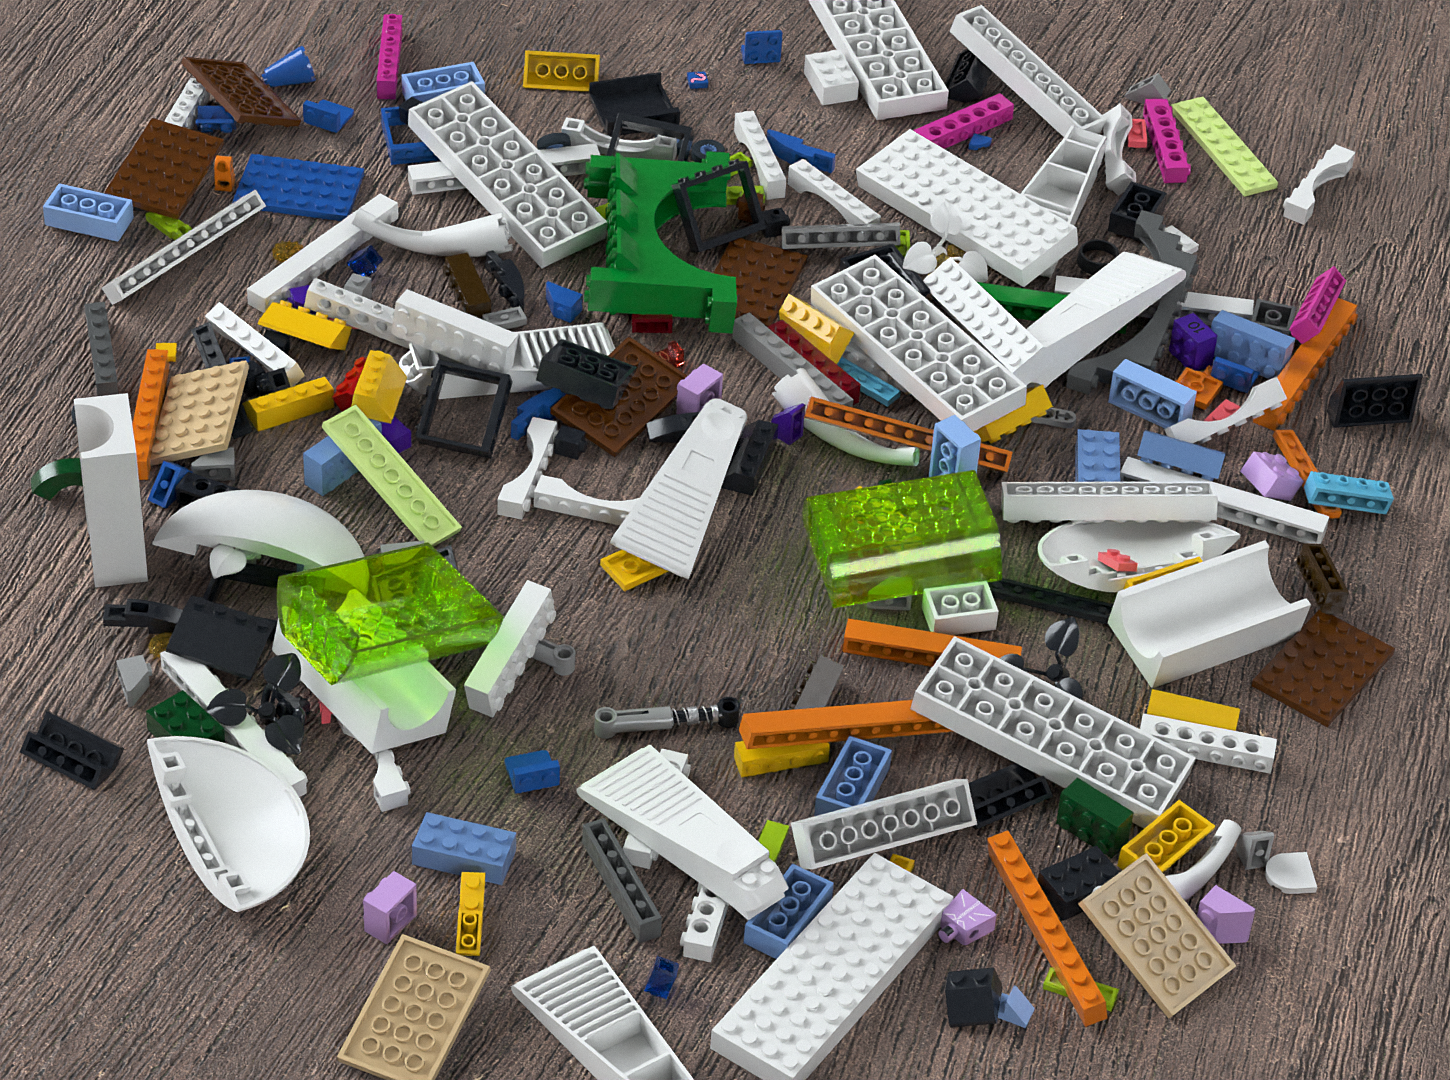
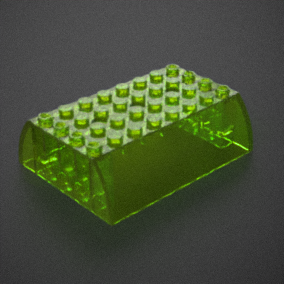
(903, 554)

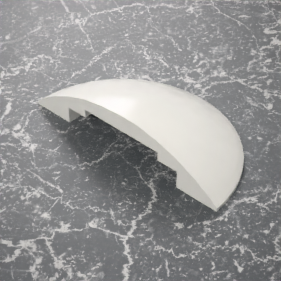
(261, 524)
(1074, 548)
(231, 817)

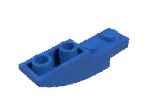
(793, 150)
(538, 407)

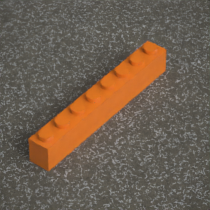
(149, 407)
(909, 644)

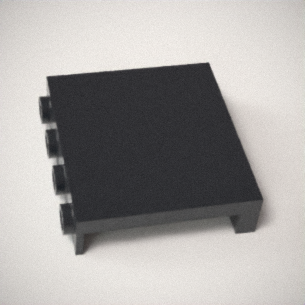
(631, 95)

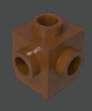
(743, 210)

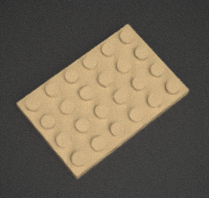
(199, 412)
(1157, 935)
(414, 1012)

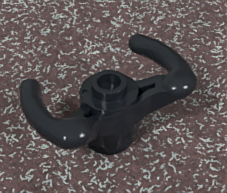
(287, 704)

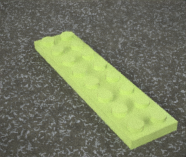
(1224, 146)
(391, 476)

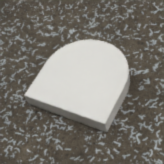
(1291, 873)

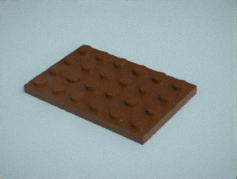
(240, 92)
(165, 168)
(762, 277)
(645, 398)
(1323, 667)

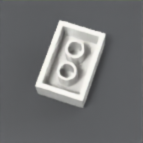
(831, 77)
(960, 608)

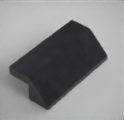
(72, 750)
(1006, 793)

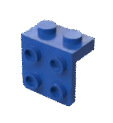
(326, 115)
(1234, 374)
(532, 771)

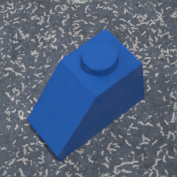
(563, 302)
(163, 490)

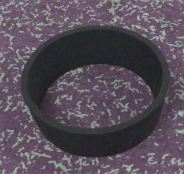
(1093, 267)

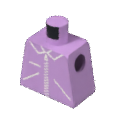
(966, 919)

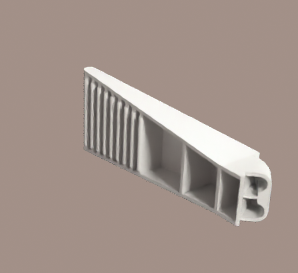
(1067, 176)
(1100, 309)
(529, 350)
(678, 503)
(687, 829)
(598, 1020)

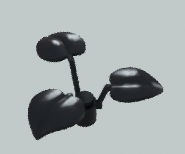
(1063, 639)
(283, 734)

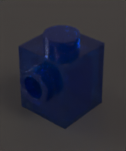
(365, 261)
(661, 977)

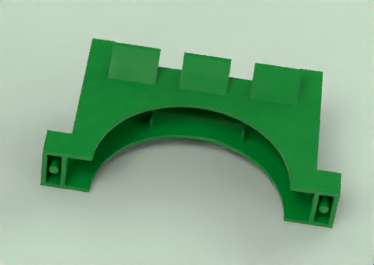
(639, 268)

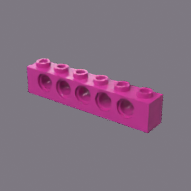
(389, 56)
(968, 121)
(1166, 141)
(1317, 305)

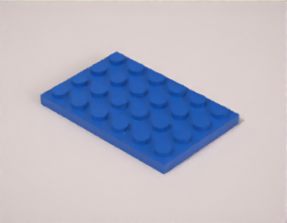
(301, 186)

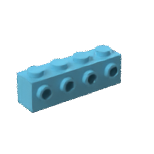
(1348, 492)

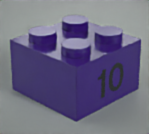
(1193, 342)

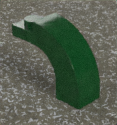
(56, 476)

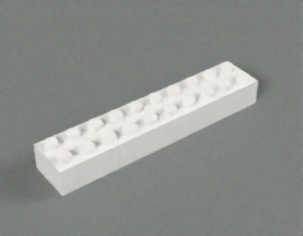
(1025, 72)
(987, 321)
(1109, 501)

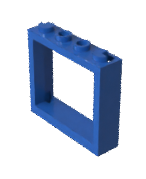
(407, 152)

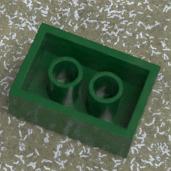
(183, 717)
(1094, 817)

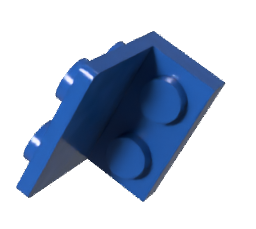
(762, 47)
(215, 118)

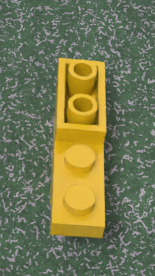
(470, 914)

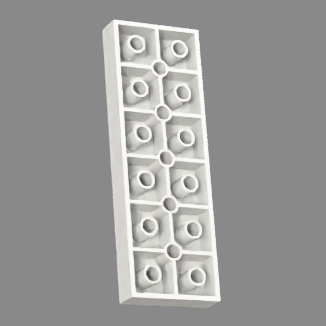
(884, 56)
(507, 174)
(996, 221)
(918, 344)
(1050, 730)
(831, 972)

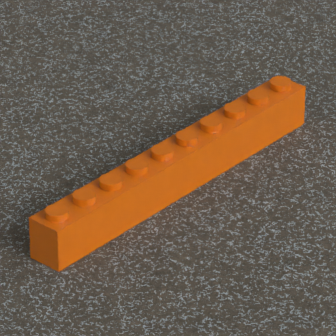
(1308, 360)
(894, 430)
(834, 724)
(1047, 929)

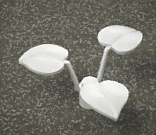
(923, 260)
(227, 560)

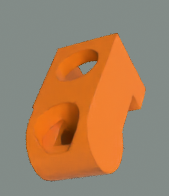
(224, 172)

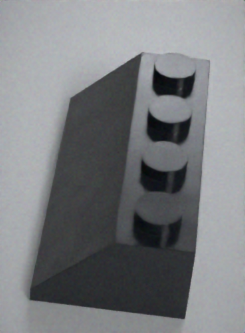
(967, 78)
(751, 457)

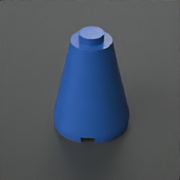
(290, 70)

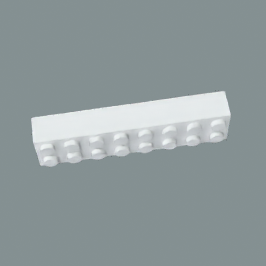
(883, 823)

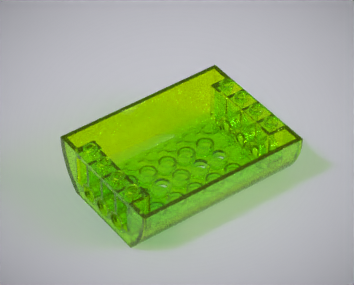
(383, 613)

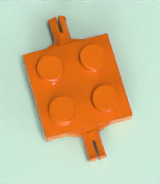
(1202, 382)

